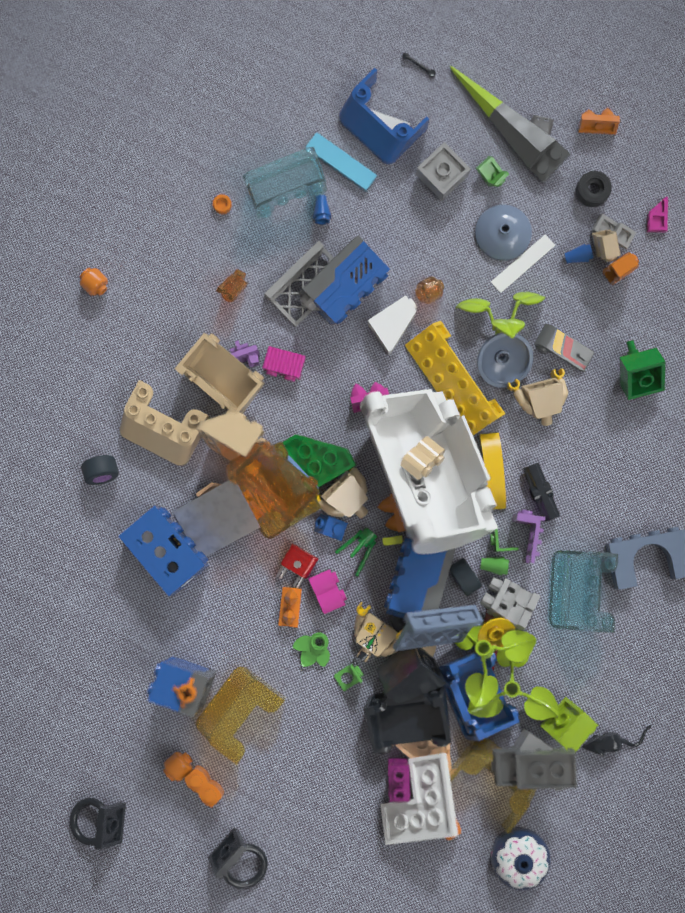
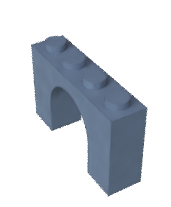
(670, 543)

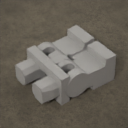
(512, 601)

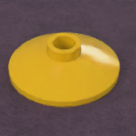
(494, 630)

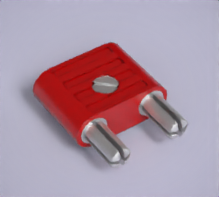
(299, 562)

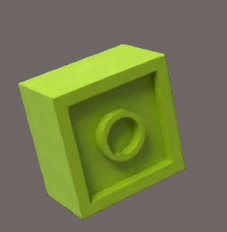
(570, 726)

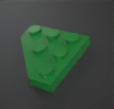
(319, 458)

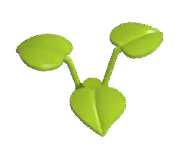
(507, 326)
(517, 647)
(538, 706)

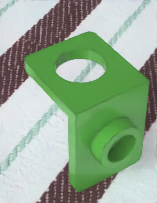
(495, 541)
(354, 671)

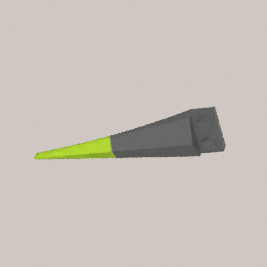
(534, 146)

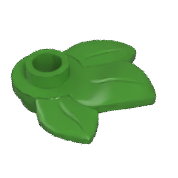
(311, 651)

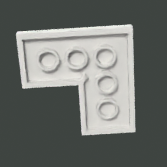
(432, 809)

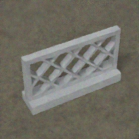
(291, 276)

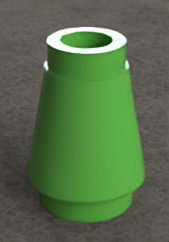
(496, 565)

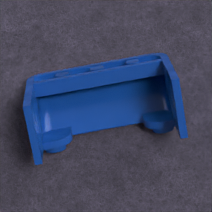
(370, 130)

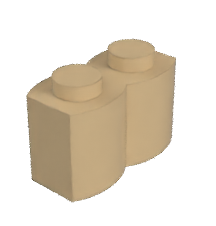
(606, 245)
(423, 457)

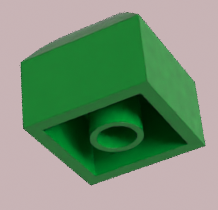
(641, 372)

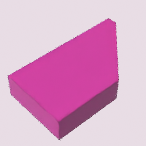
(658, 217)

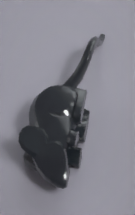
(609, 742)

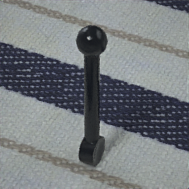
(431, 73)

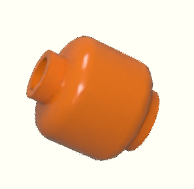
(93, 281)
(178, 766)

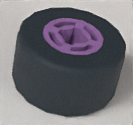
(99, 469)
(465, 577)

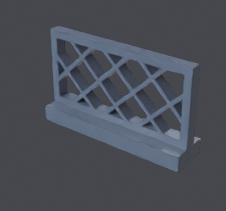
(437, 627)

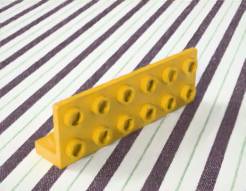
(450, 376)

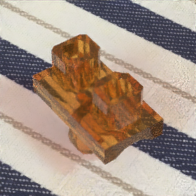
(233, 286)

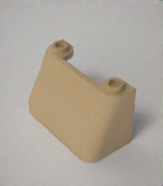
(220, 374)

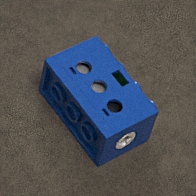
(164, 550)

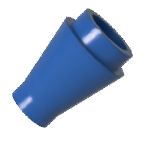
(321, 211)
(580, 254)

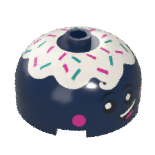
(514, 848)

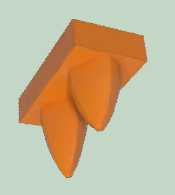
(599, 124)
(395, 522)
(290, 607)

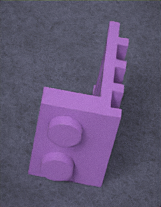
(526, 517)

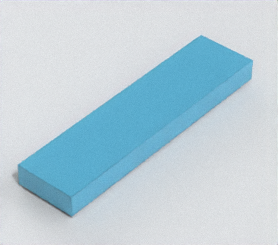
(342, 162)

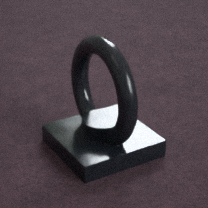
(108, 826)
(228, 855)

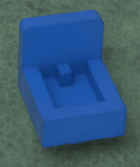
(330, 527)

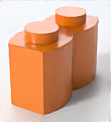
(621, 268)
(201, 783)

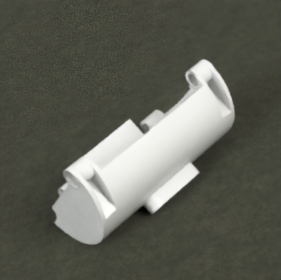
(453, 500)

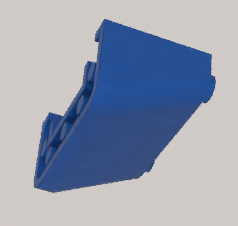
(455, 676)

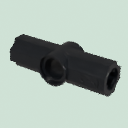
(541, 492)

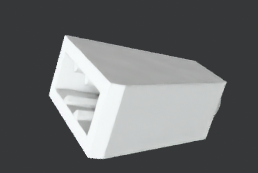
(392, 322)

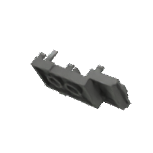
(535, 768)

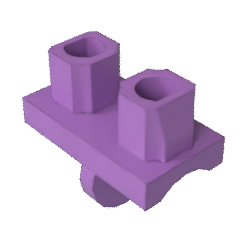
(246, 353)

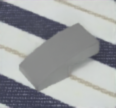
(624, 233)

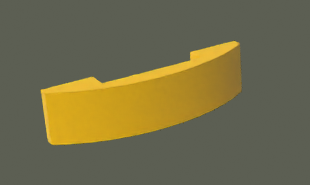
(493, 463)

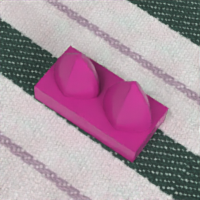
(359, 393)

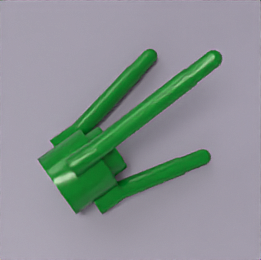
(366, 538)

